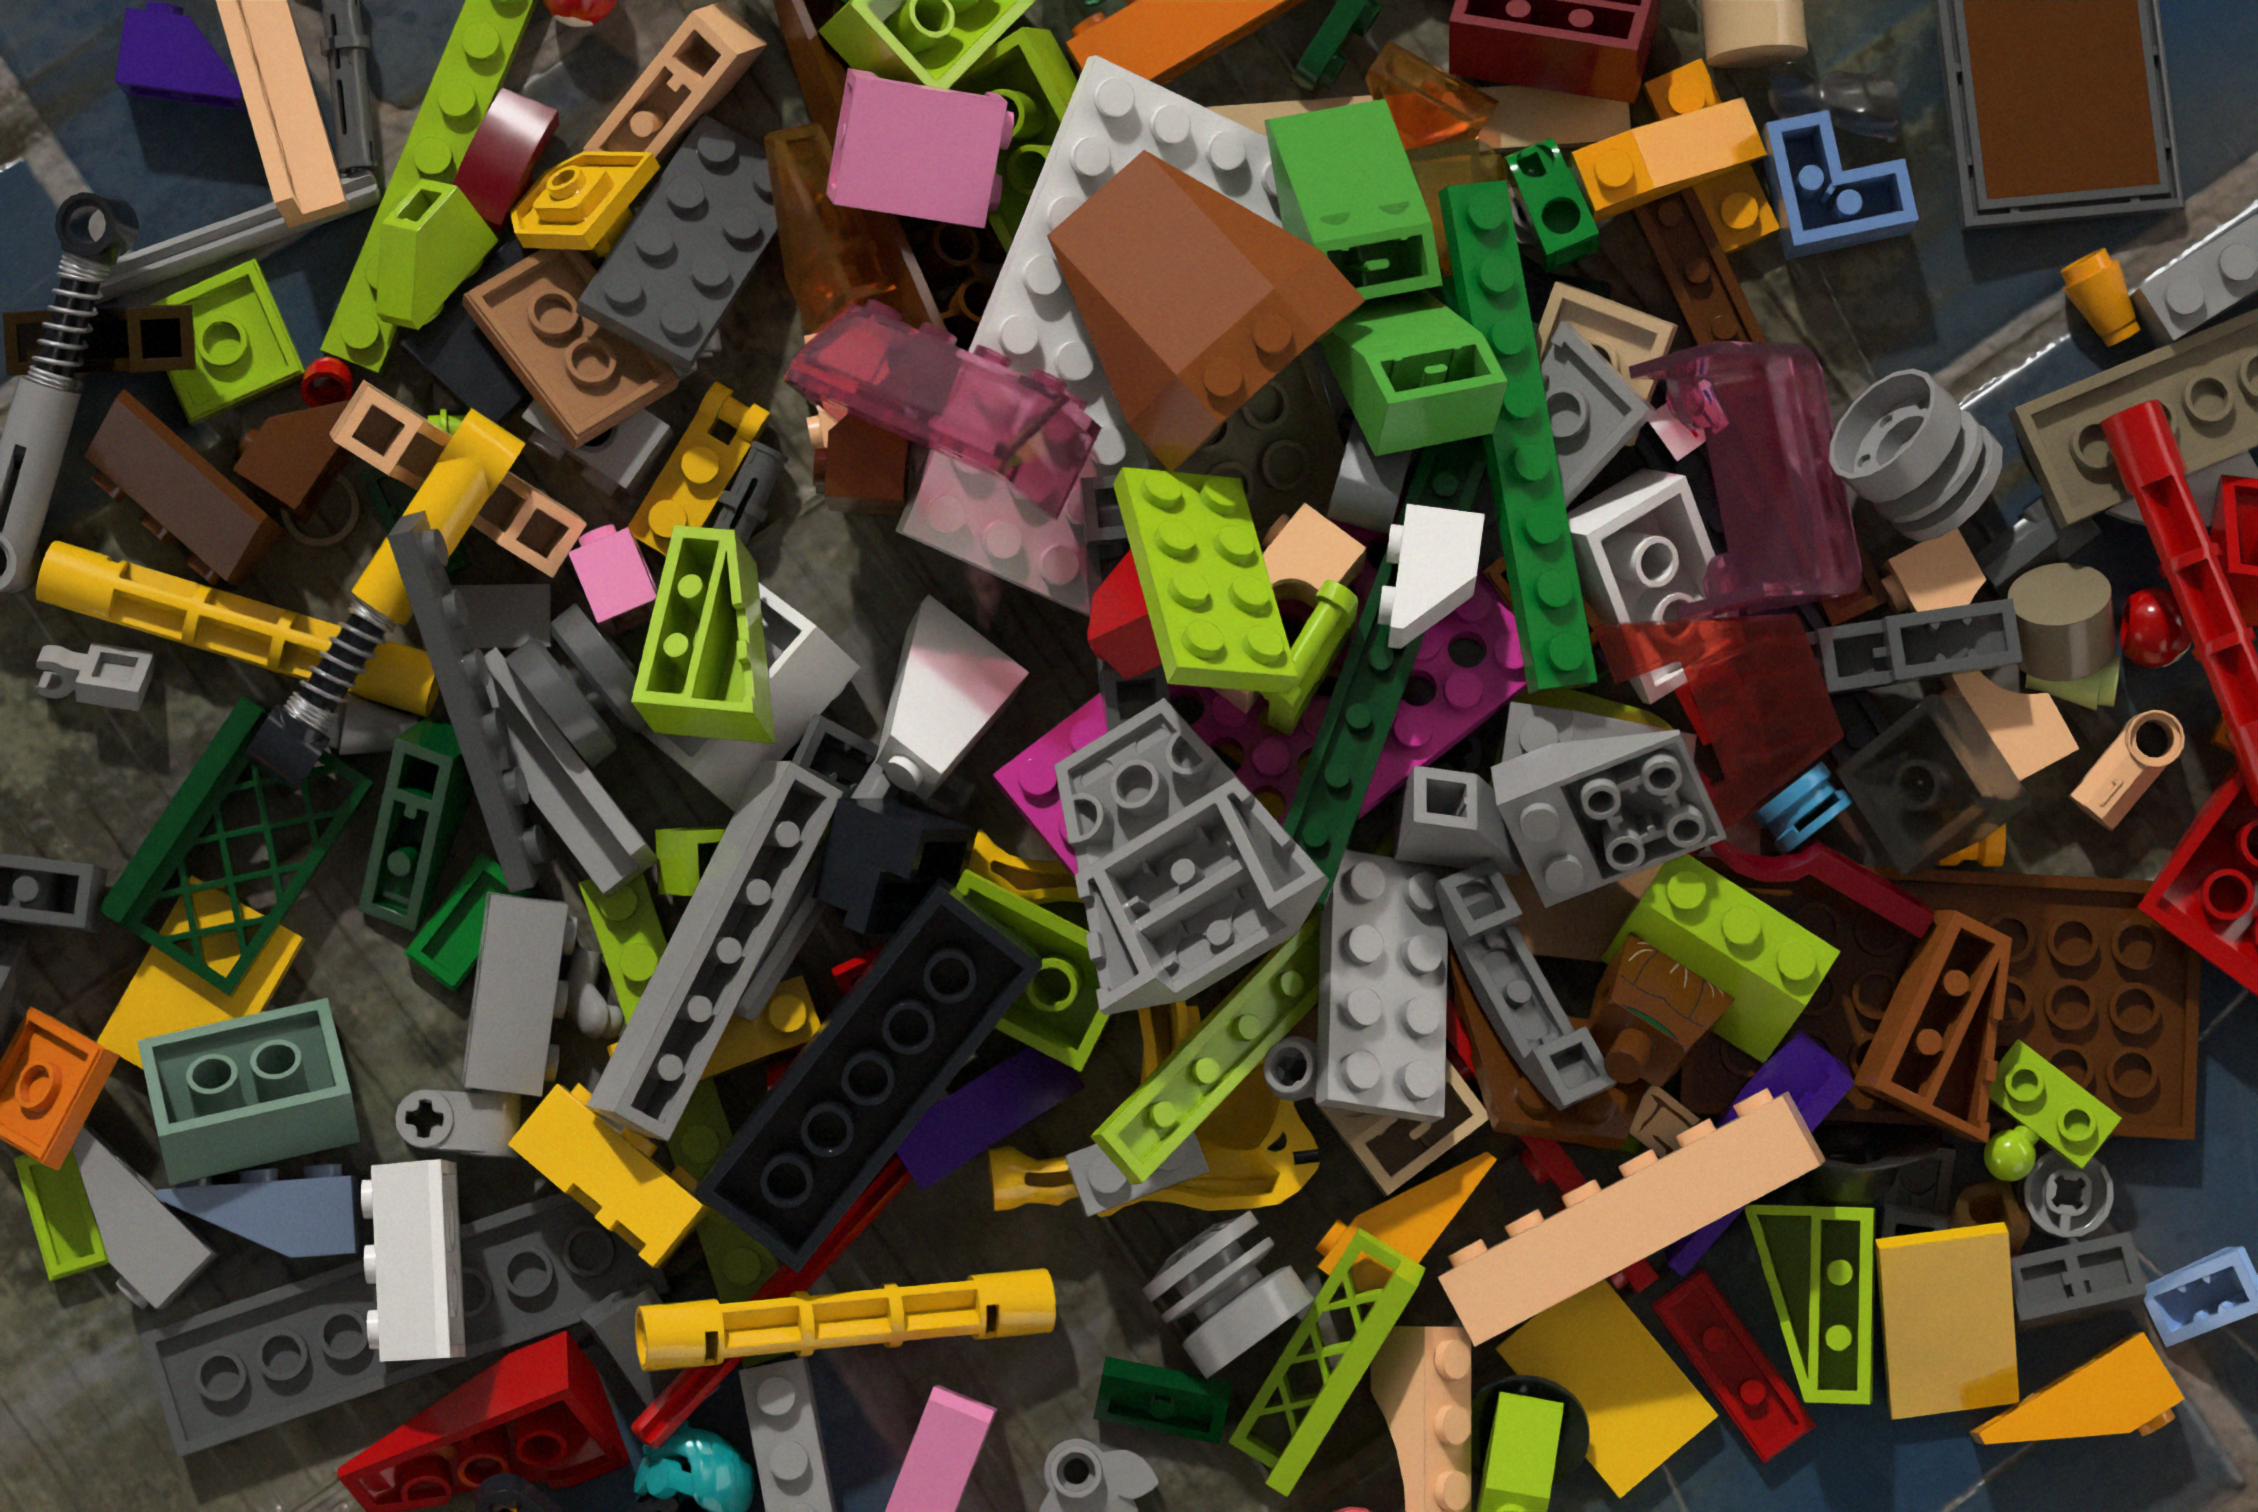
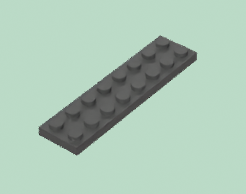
(309, 1339)

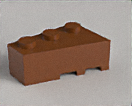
(1942, 1027)

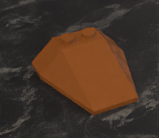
(1191, 300)

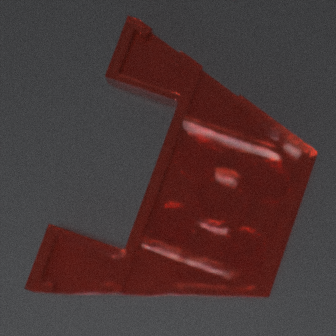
(1752, 690)

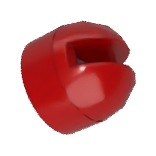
(326, 382)

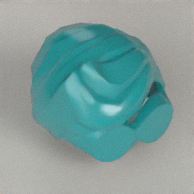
(719, 1473)

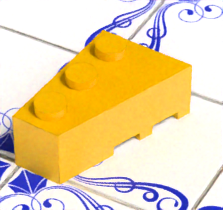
(611, 1174)

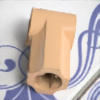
(2125, 772)

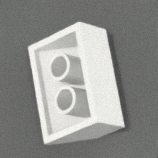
(804, 678)
(414, 1260)

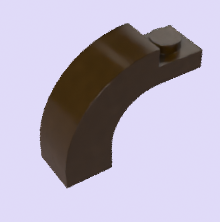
(121, 339)

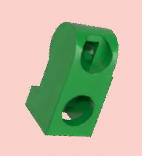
(1552, 205)

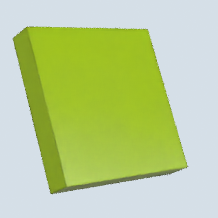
(238, 344)

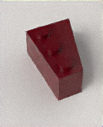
(1555, 44)

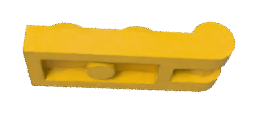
(698, 469)

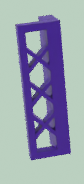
(1815, 1084)

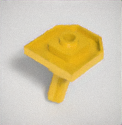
(583, 202)

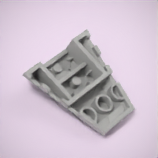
(1175, 863)

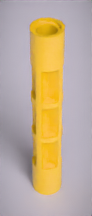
(224, 624)
(709, 1331)

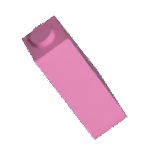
(942, 1453)

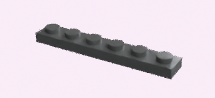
(462, 682)

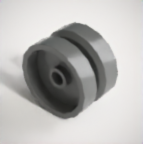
(582, 686)

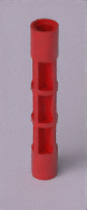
(2154, 474)

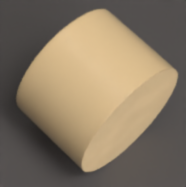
(1753, 32)

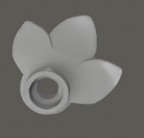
(1112, 1480)

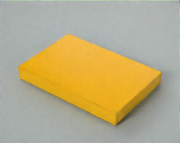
(172, 998)
(1947, 1320)
(1623, 1378)

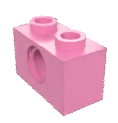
(615, 579)

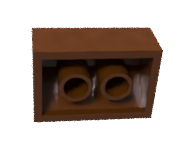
(180, 493)

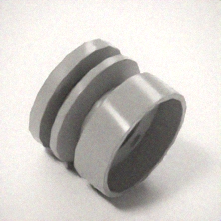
(1915, 455)
(1227, 1293)

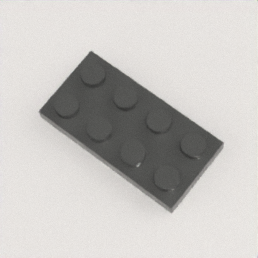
(688, 247)

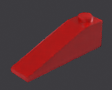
(524, 1415)

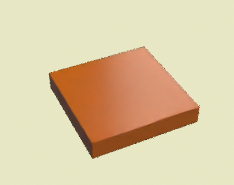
(49, 1086)

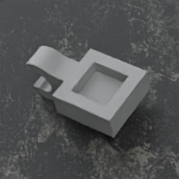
(102, 677)

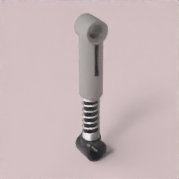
(46, 398)

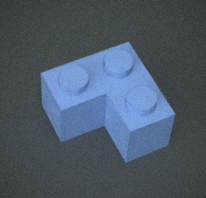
(1819, 202)

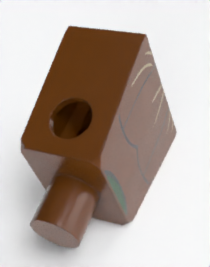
(1651, 1013)

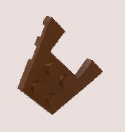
(1517, 1104)

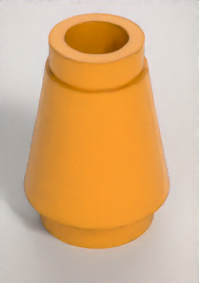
(2101, 296)

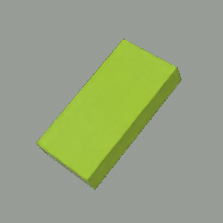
(61, 1217)

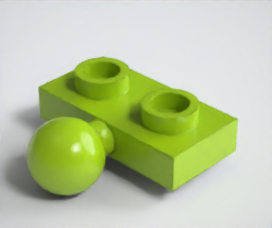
(2046, 1109)

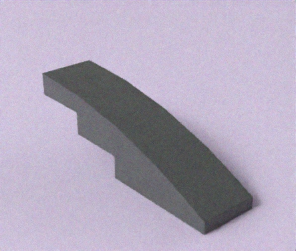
(1917, 646)

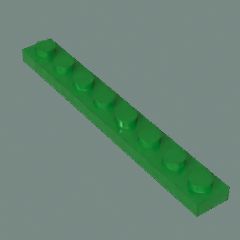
(1522, 447)

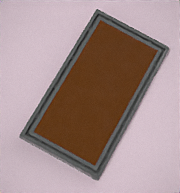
(2057, 110)

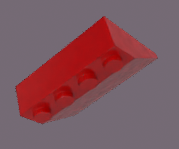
(2211, 884)

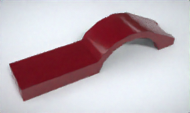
(1834, 871)

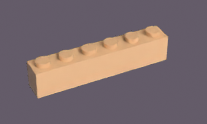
(1631, 1217)

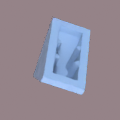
(2203, 1295)

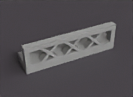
(566, 786)

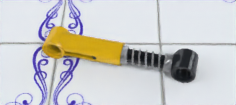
(452, 498)

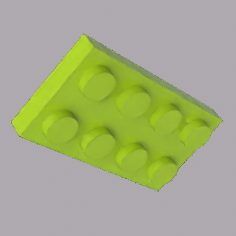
(1204, 581)

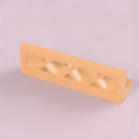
(283, 109)

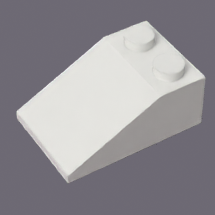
(1640, 557)

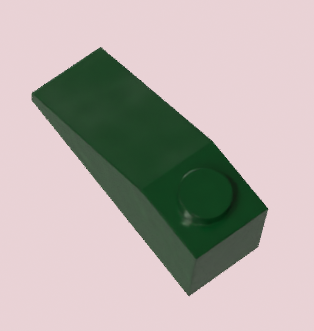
(416, 823)

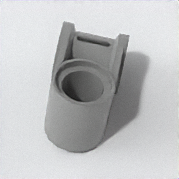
(473, 1124)

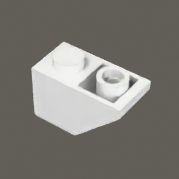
(1435, 569)

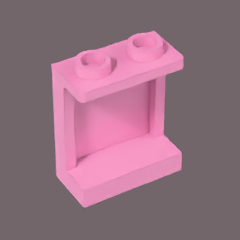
(918, 150)

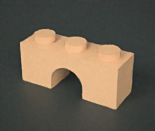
(1298, 560)

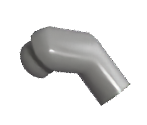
(585, 1002)

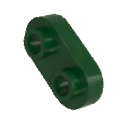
(1323, 57)

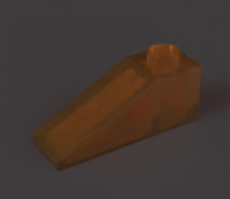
(823, 245)

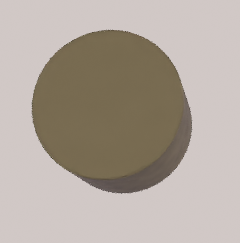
(2064, 621)

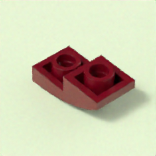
(503, 153)

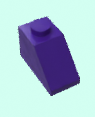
(173, 61)

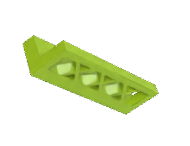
(1346, 1374)

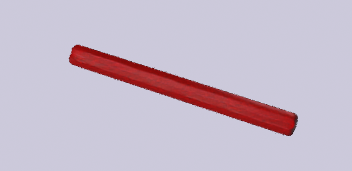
(696, 1383)

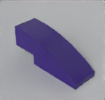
(985, 1114)

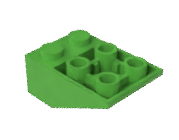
(1355, 196)
(1415, 373)

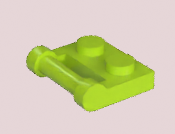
(1314, 653)

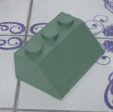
(249, 1091)

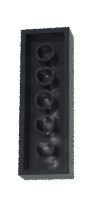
(868, 1074)

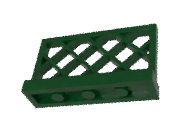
(182, 828)

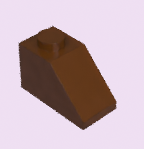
(293, 459)

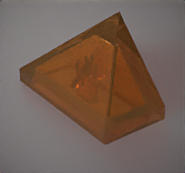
(1427, 101)

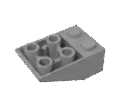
(1603, 809)

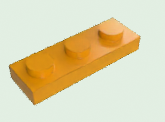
(1731, 200)

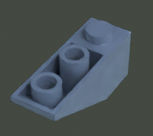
(289, 1216)

